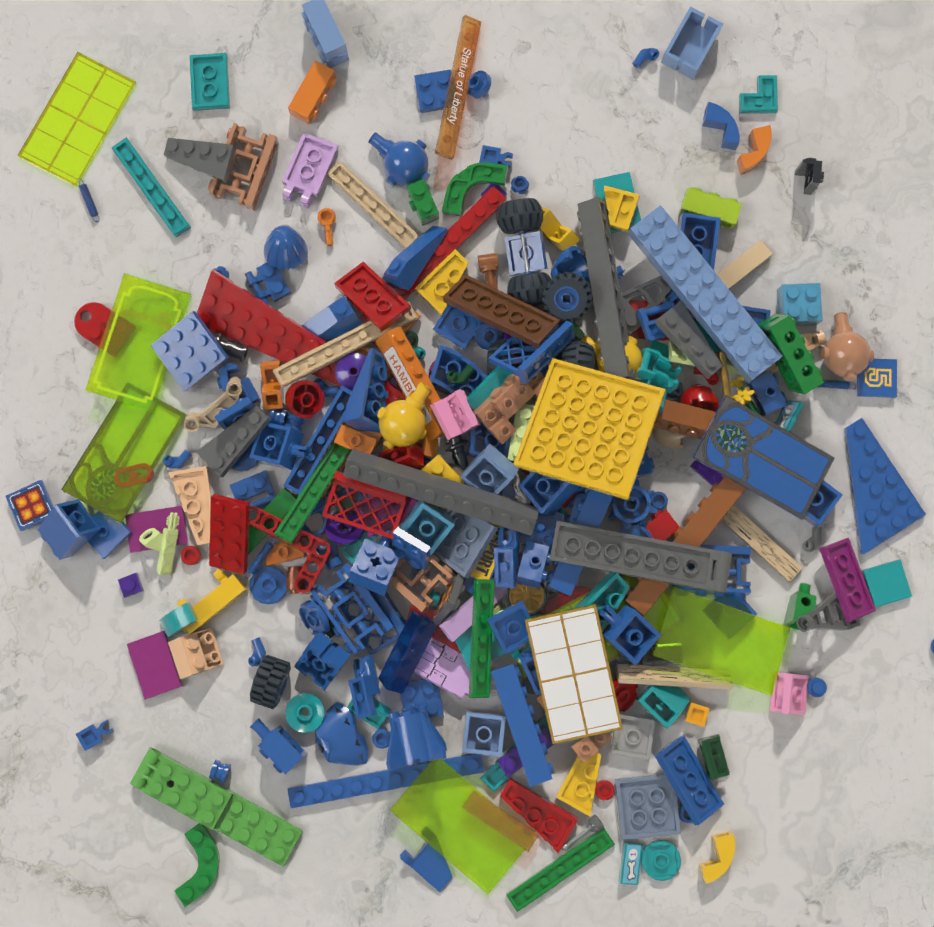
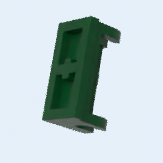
(713, 757)

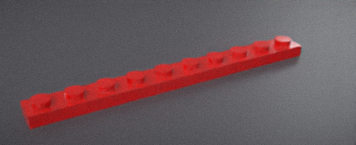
(456, 236)

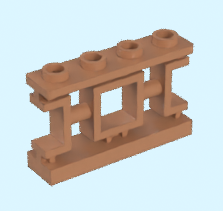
(258, 170)
(400, 581)

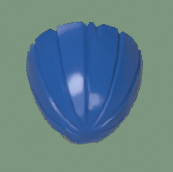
(285, 248)
(570, 261)

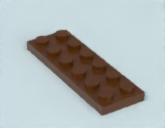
(501, 311)

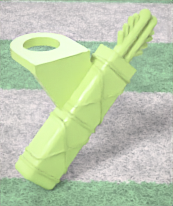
(164, 543)

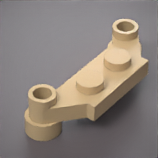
(206, 417)

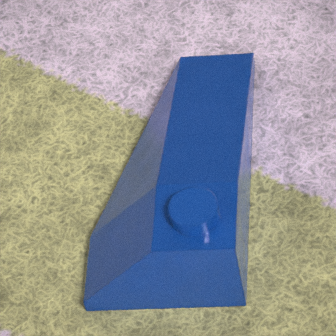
(411, 261)
(333, 320)
(368, 394)

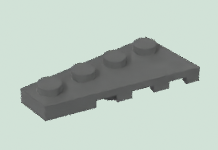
(207, 157)
(686, 335)
(231, 443)

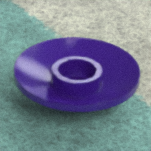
(343, 368)
(335, 533)

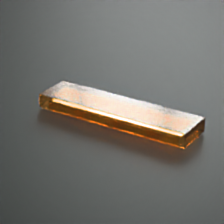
(500, 820)

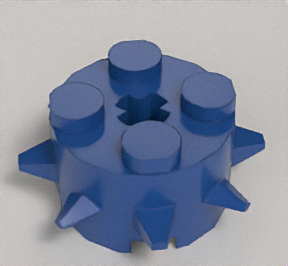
(642, 508)

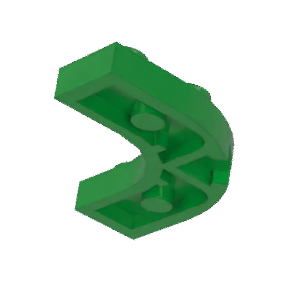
(466, 179)
(207, 865)

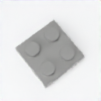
(634, 738)

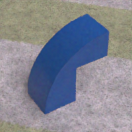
(719, 118)

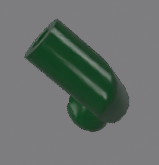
(460, 377)

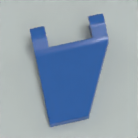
(429, 865)

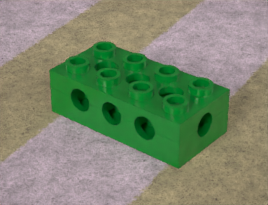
(797, 362)

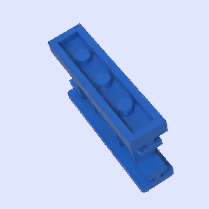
(737, 551)
(363, 600)

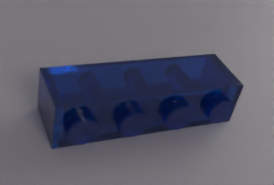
(407, 652)

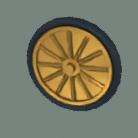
(532, 597)

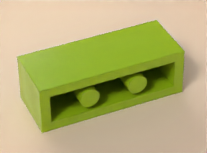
(711, 205)

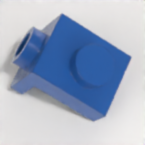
(224, 373)

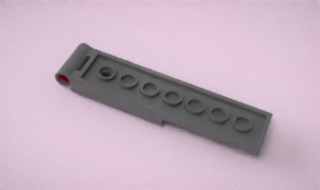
(641, 557)

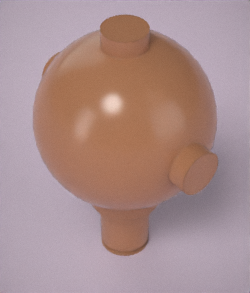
(846, 352)

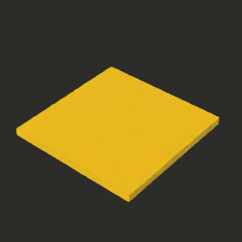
(590, 428)

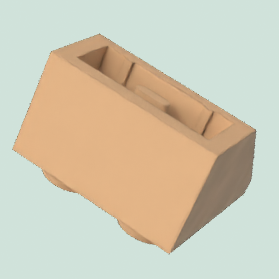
(195, 653)

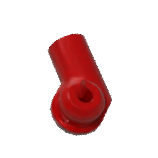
(713, 380)

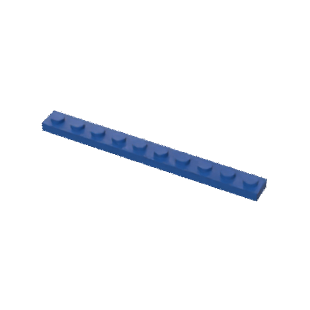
(375, 781)

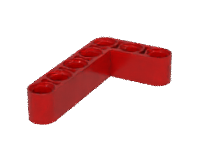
(310, 549)

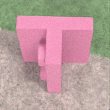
(455, 414)
(789, 694)

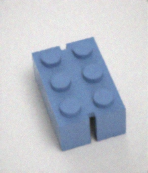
(324, 33)
(691, 43)

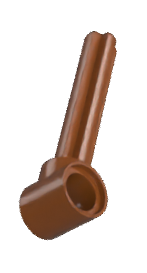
(488, 266)

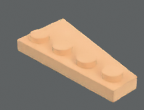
(195, 495)

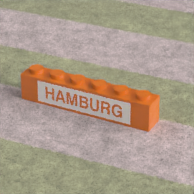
(409, 374)

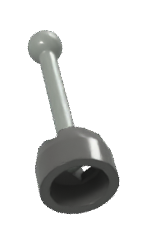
(594, 824)

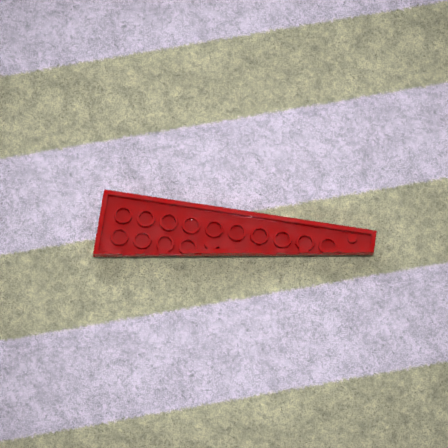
(253, 323)

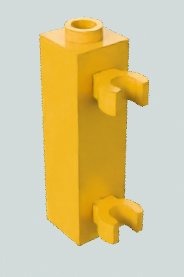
(215, 601)

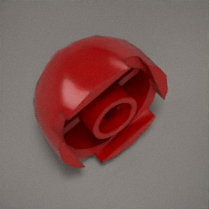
(700, 397)
(304, 399)

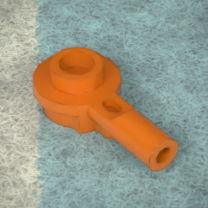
(327, 218)

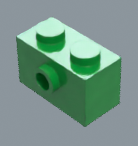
(422, 202)

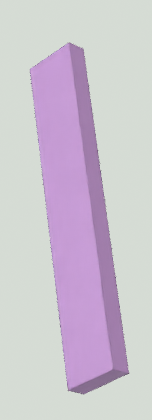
(462, 618)

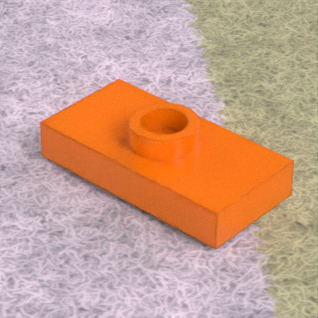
(355, 440)
(282, 553)

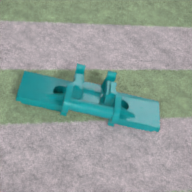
(662, 373)

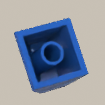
(68, 528)

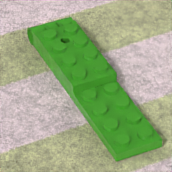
(215, 806)

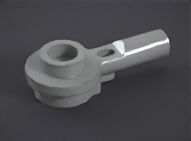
(520, 495)

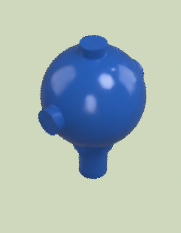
(403, 161)

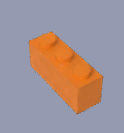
(312, 92)

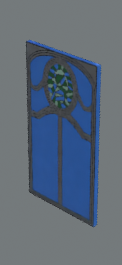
(763, 457)

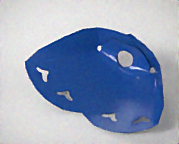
(340, 738)

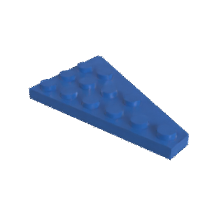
(880, 494)

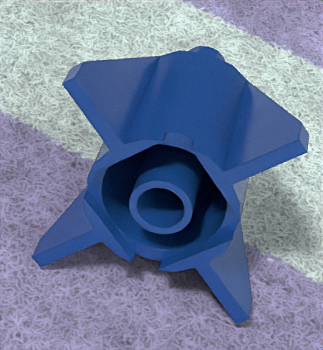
(413, 738)

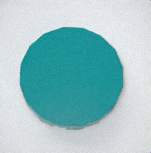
(661, 860)

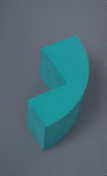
(178, 619)

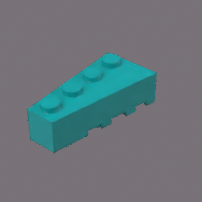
(607, 592)

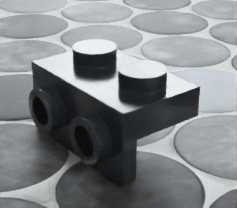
(813, 174)

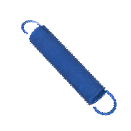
(88, 200)
(836, 384)
(260, 558)

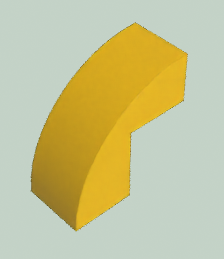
(556, 233)
(725, 848)

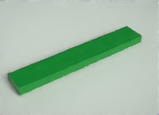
(312, 493)
(481, 638)
(560, 869)

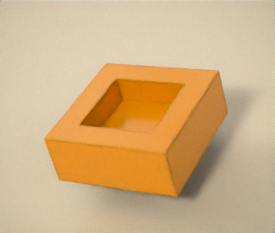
(696, 714)

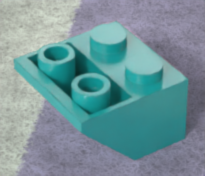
(664, 702)

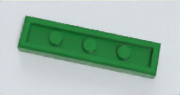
(277, 507)

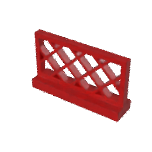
(375, 492)

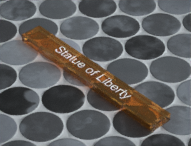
(458, 87)

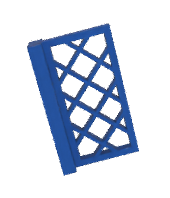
(539, 359)
(388, 607)

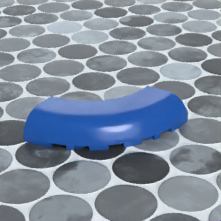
(451, 360)

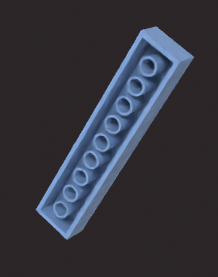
(704, 294)

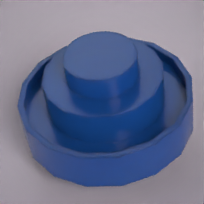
(479, 84)
(486, 334)

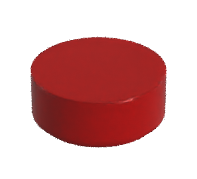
(190, 555)
(604, 790)

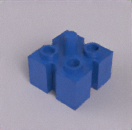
(543, 530)
(322, 660)

